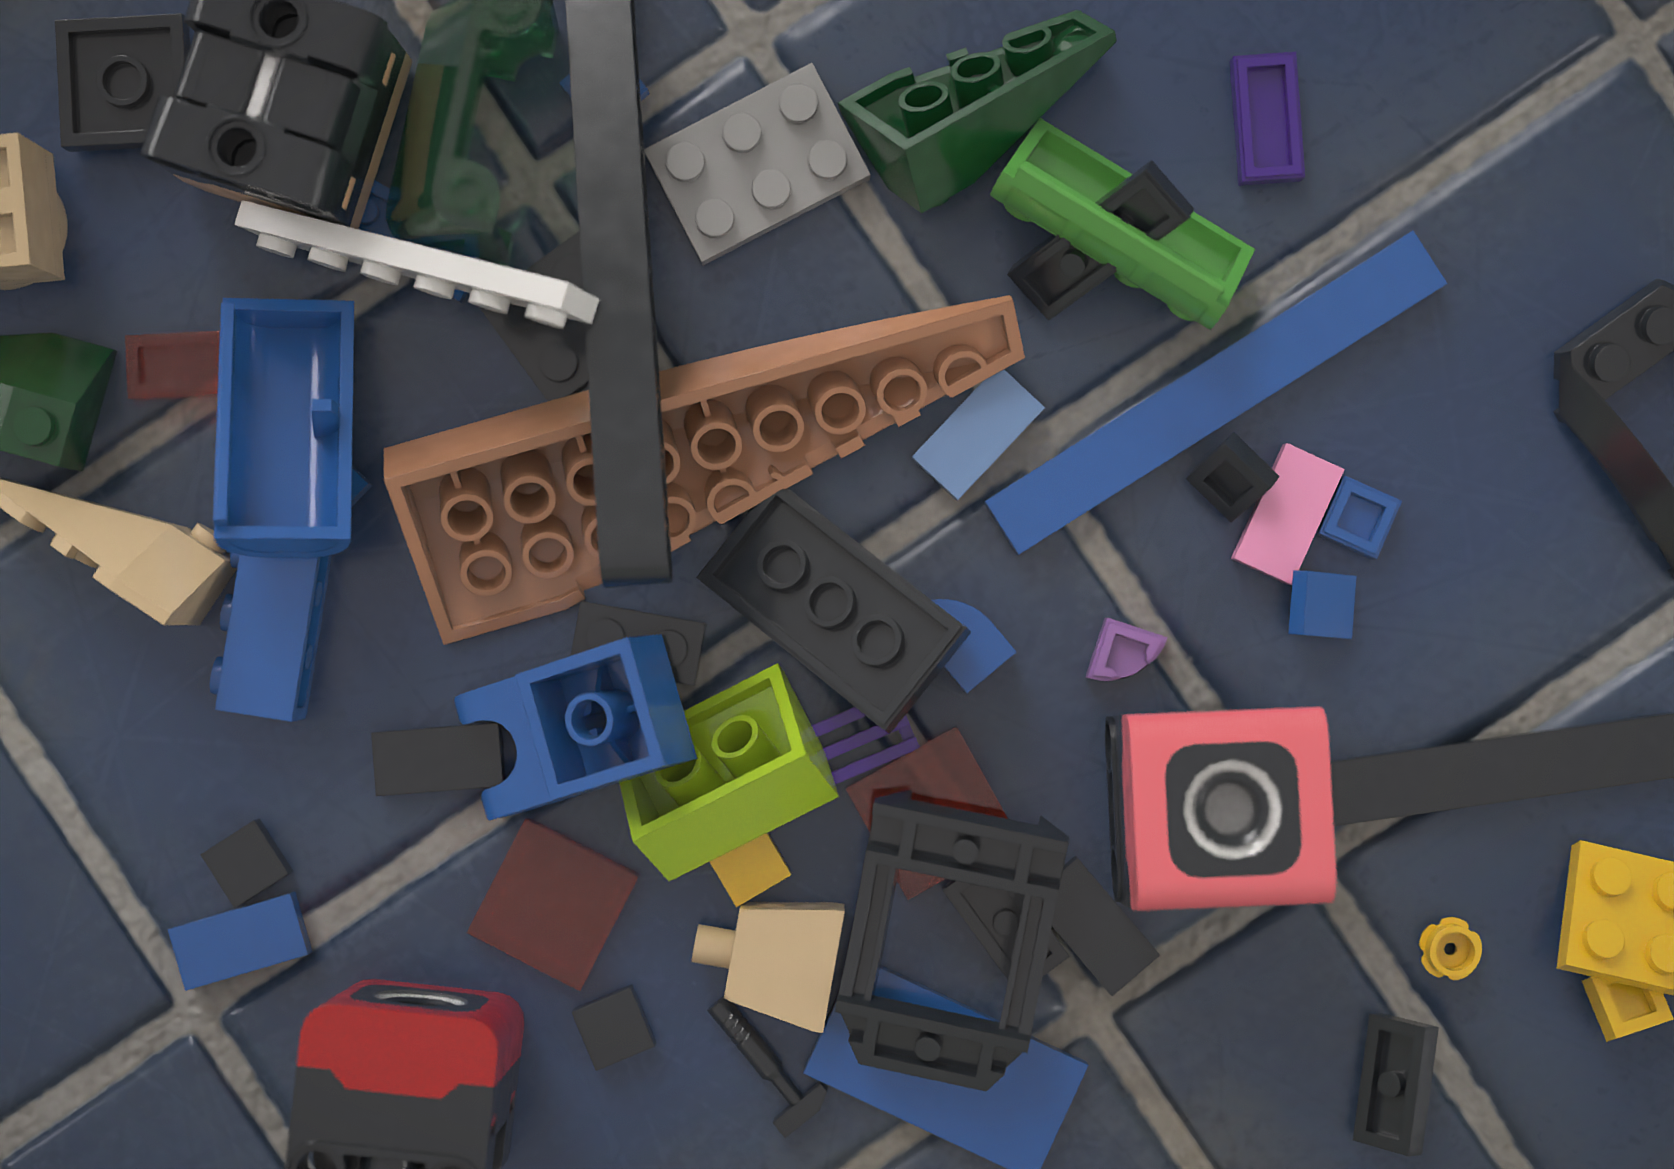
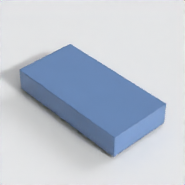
(977, 433)

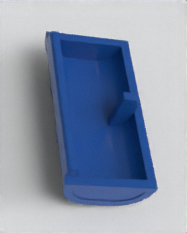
(284, 427)

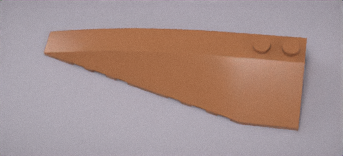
(509, 502)

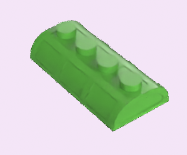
(1056, 187)

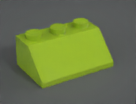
(750, 775)

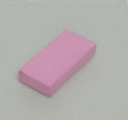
(1288, 514)

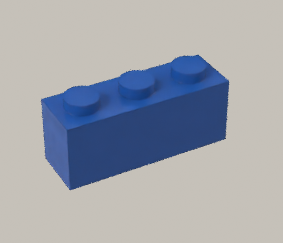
(270, 636)

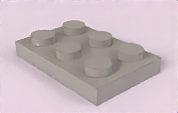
(757, 164)

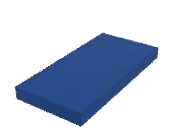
(1005, 1125)

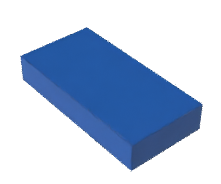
(240, 941)

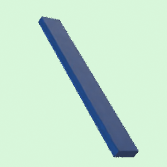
(1215, 392)

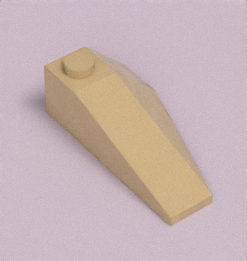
(145, 560)

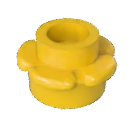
(1466, 954)

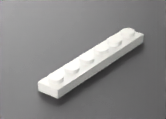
(435, 270)

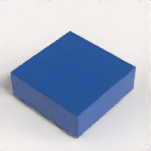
(1358, 517)
(1322, 604)

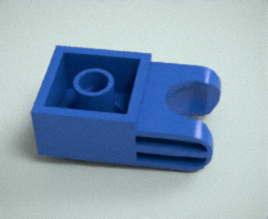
(583, 723)

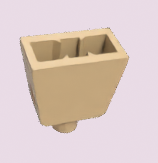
(778, 958)

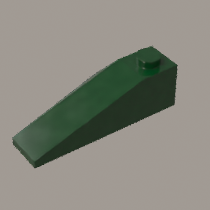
(955, 122)
(51, 396)

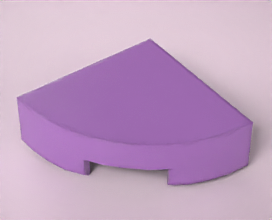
(1123, 651)

